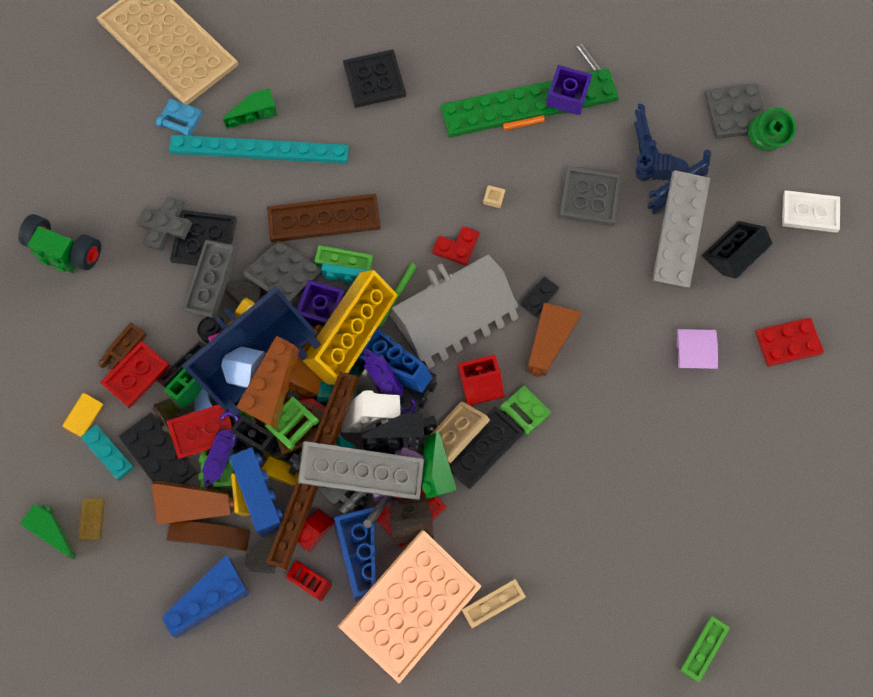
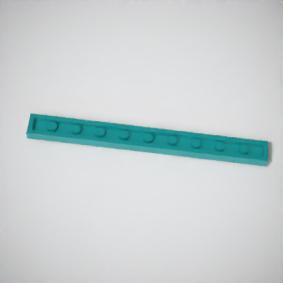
(259, 149)

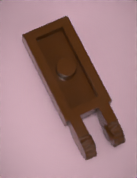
(122, 346)

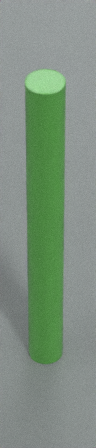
(400, 287)

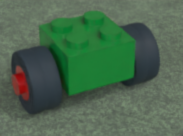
(57, 249)

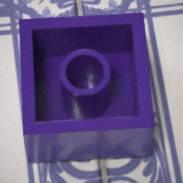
(568, 90)
(319, 302)

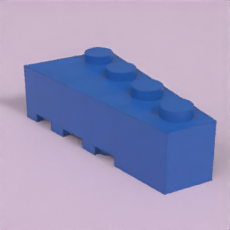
(406, 367)
(256, 491)
(357, 550)
(209, 596)

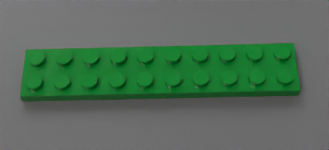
(517, 104)

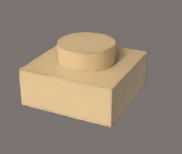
(494, 196)

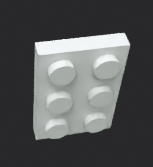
(811, 211)

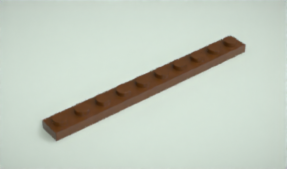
(303, 495)

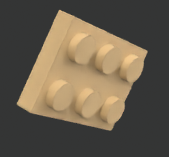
(460, 429)

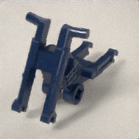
(659, 164)

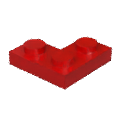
(459, 250)

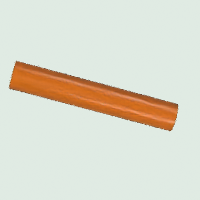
(524, 122)

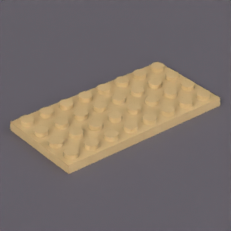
(169, 45)

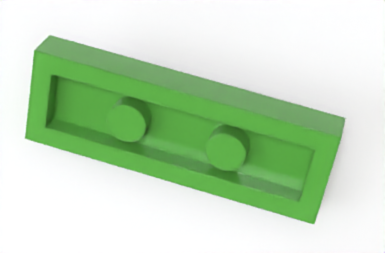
(343, 258)
(704, 649)

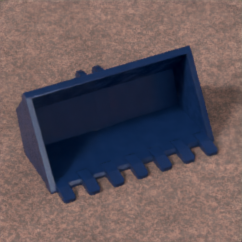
(255, 330)

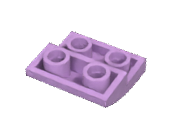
(697, 348)

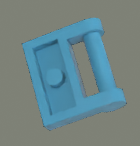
(182, 113)

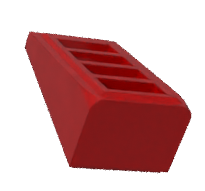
(320, 586)

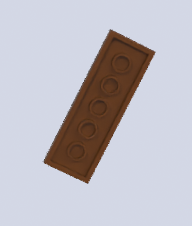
(323, 218)

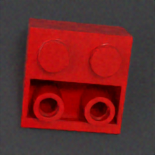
(481, 380)

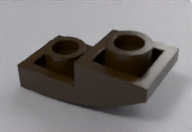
(166, 411)

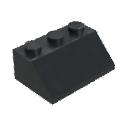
(738, 248)

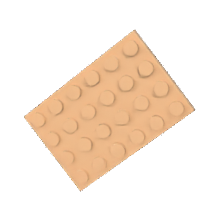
(409, 606)

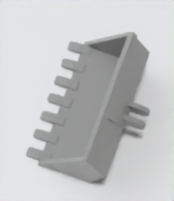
(455, 309)

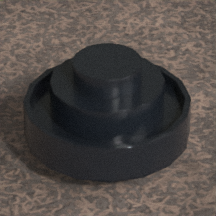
(207, 328)
(294, 462)

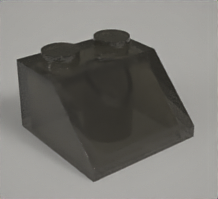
(409, 518)

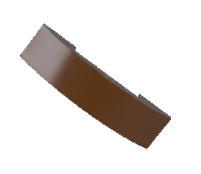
(208, 534)

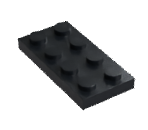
(485, 448)
(156, 452)

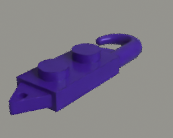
(385, 378)
(219, 453)

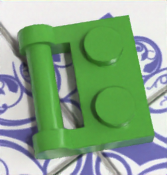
(529, 406)
(290, 416)

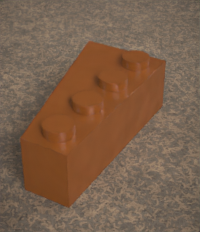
(270, 383)

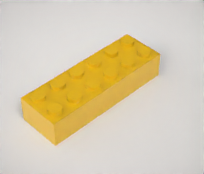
(350, 326)

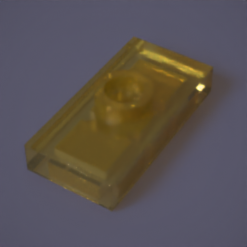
(91, 519)

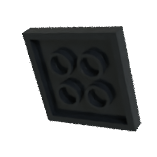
(374, 78)
(204, 227)

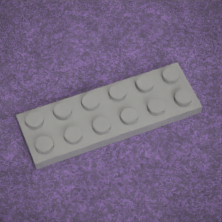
(681, 229)
(360, 470)

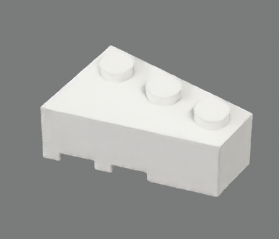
(370, 409)

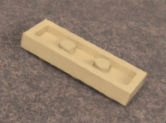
(493, 603)

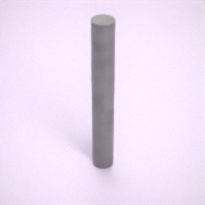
(587, 57)
(377, 511)

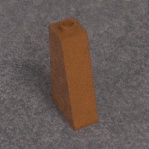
(552, 333)
(304, 380)
(186, 502)

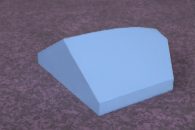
(241, 365)

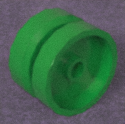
(772, 129)

